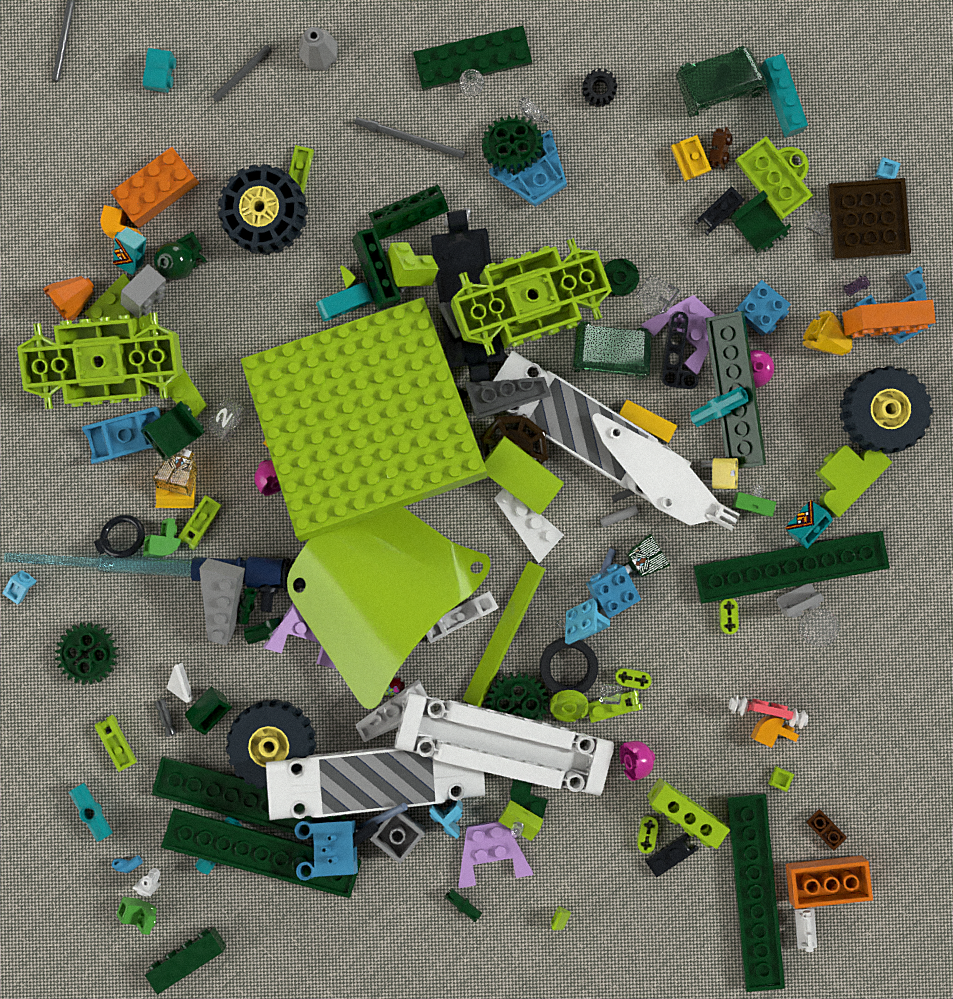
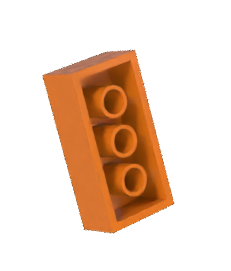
(155, 187)
(888, 318)
(829, 882)

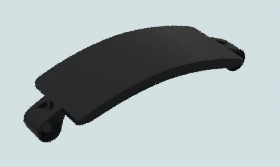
(454, 254)

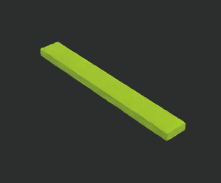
(504, 634)

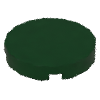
(621, 276)

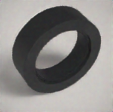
(557, 645)

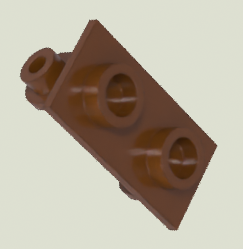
(721, 155)

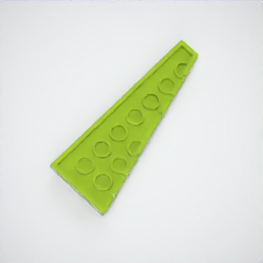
(110, 306)

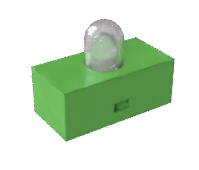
(754, 502)

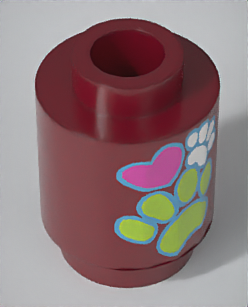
(395, 687)

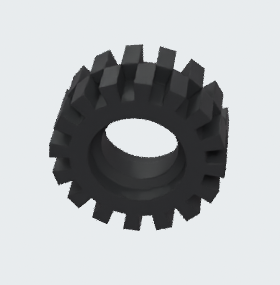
(602, 76)

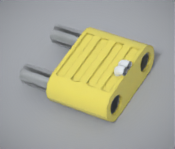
(723, 473)

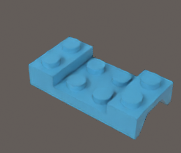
(120, 435)

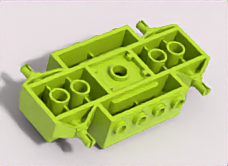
(504, 306)
(129, 357)

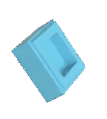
(887, 169)

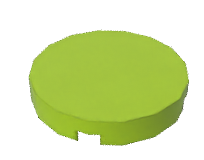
(569, 705)

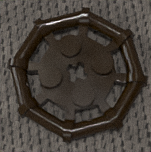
(517, 436)

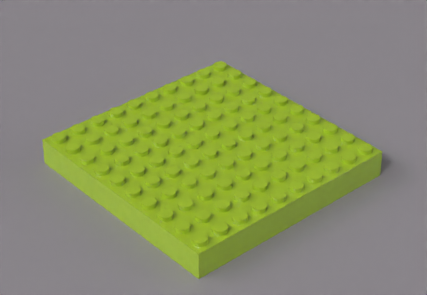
(362, 419)

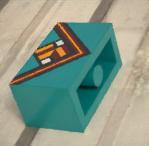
(129, 250)
(808, 524)

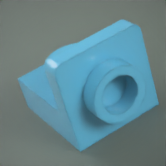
(18, 586)

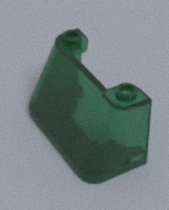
(720, 80)
(611, 350)

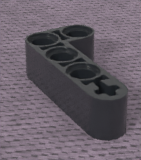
(670, 348)

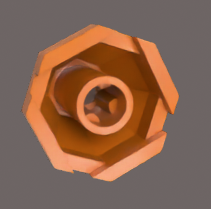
(70, 296)

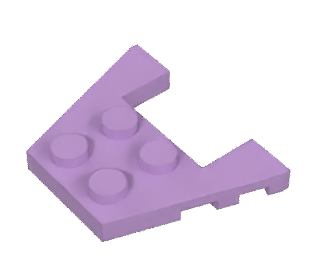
(696, 330)
(295, 625)
(490, 843)

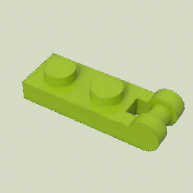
(200, 521)
(604, 711)
(115, 743)

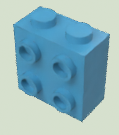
(763, 308)
(613, 590)

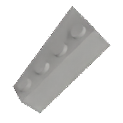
(221, 597)

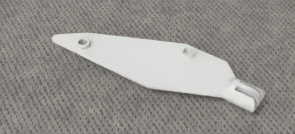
(663, 476)

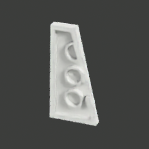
(533, 529)
(389, 714)

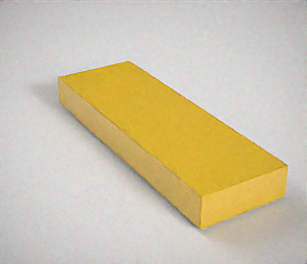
(648, 421)

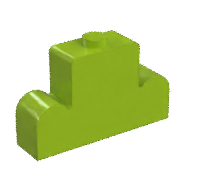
(848, 477)

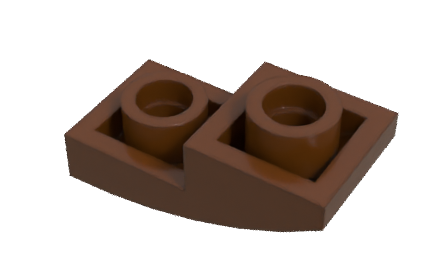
(826, 829)

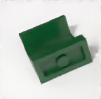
(759, 223)
(173, 431)

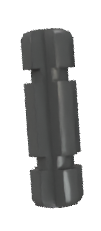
(165, 718)

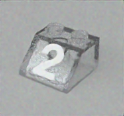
(227, 419)

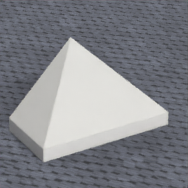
(179, 683)

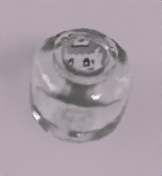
(473, 77)

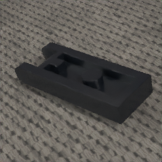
(720, 209)
(670, 855)

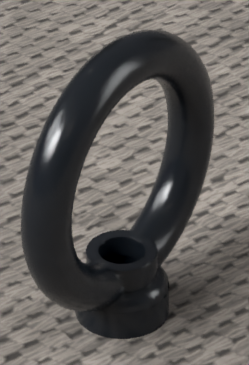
(104, 546)

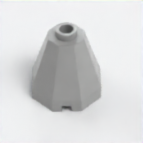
(318, 49)

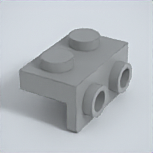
(799, 599)

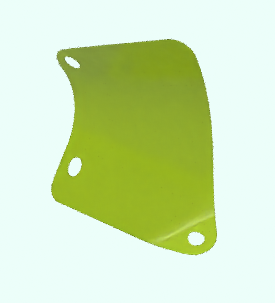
(379, 593)

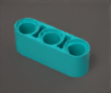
(344, 301)

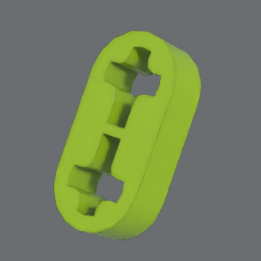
(723, 616)
(631, 682)
(642, 833)

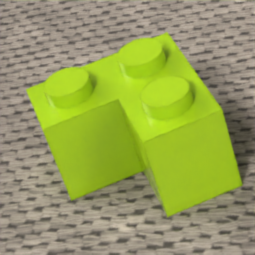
(408, 268)

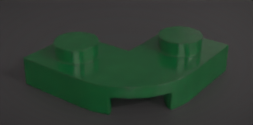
(521, 795)

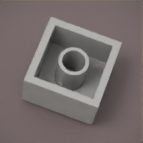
(143, 292)
(398, 835)

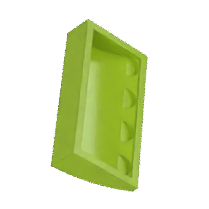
(522, 475)

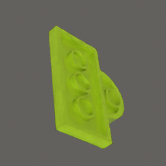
(777, 175)

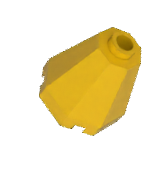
(827, 335)

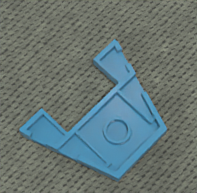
(540, 180)
(918, 288)

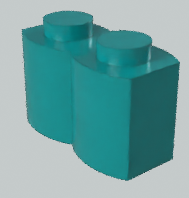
(159, 70)

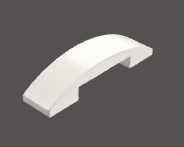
(462, 615)

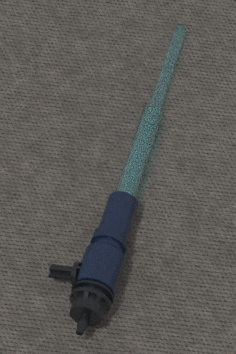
(260, 572)

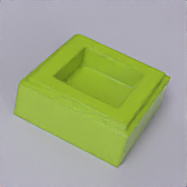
(781, 778)

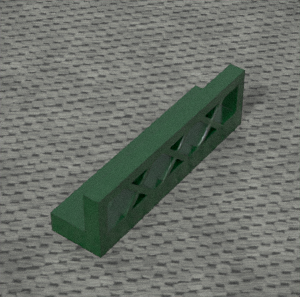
(409, 214)

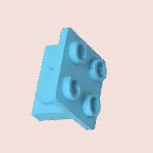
(584, 621)
(448, 817)

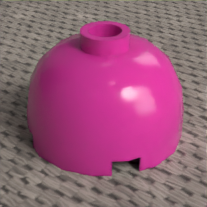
(762, 367)
(266, 478)
(637, 759)

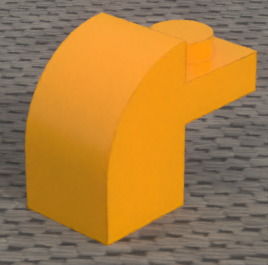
(114, 221)
(768, 729)

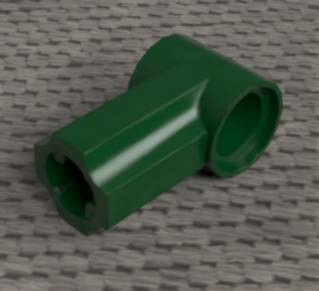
(261, 631)

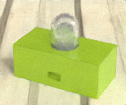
(520, 821)

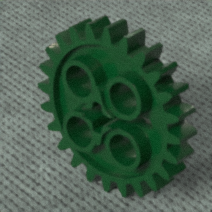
(512, 144)
(97, 667)
(505, 689)

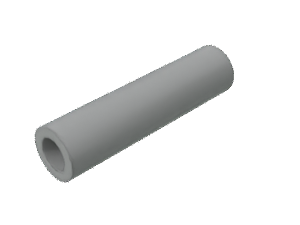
(618, 516)

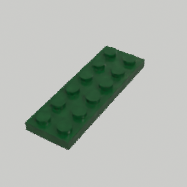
(483, 53)

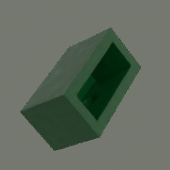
(208, 710)

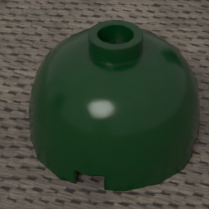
(174, 261)

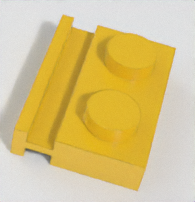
(691, 158)
(169, 499)

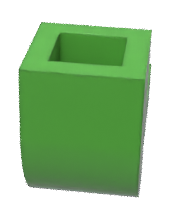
(162, 545)
(138, 913)

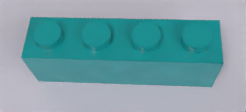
(784, 96)

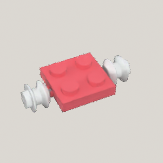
(775, 709)

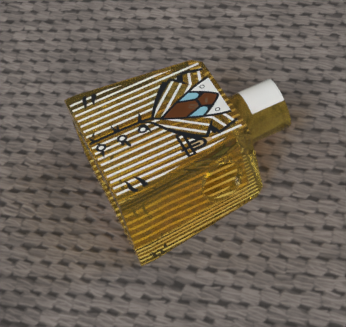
(177, 474)

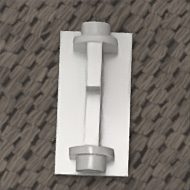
(148, 884)
(806, 929)

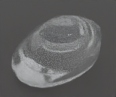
(531, 111)

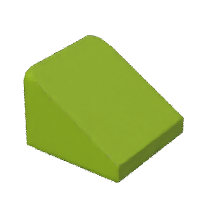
(349, 279)
(560, 919)

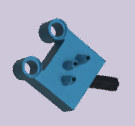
(333, 847)

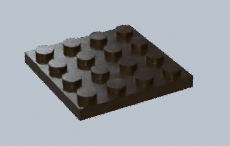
(869, 219)

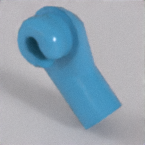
(125, 865)

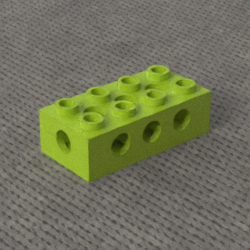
(713, 829)

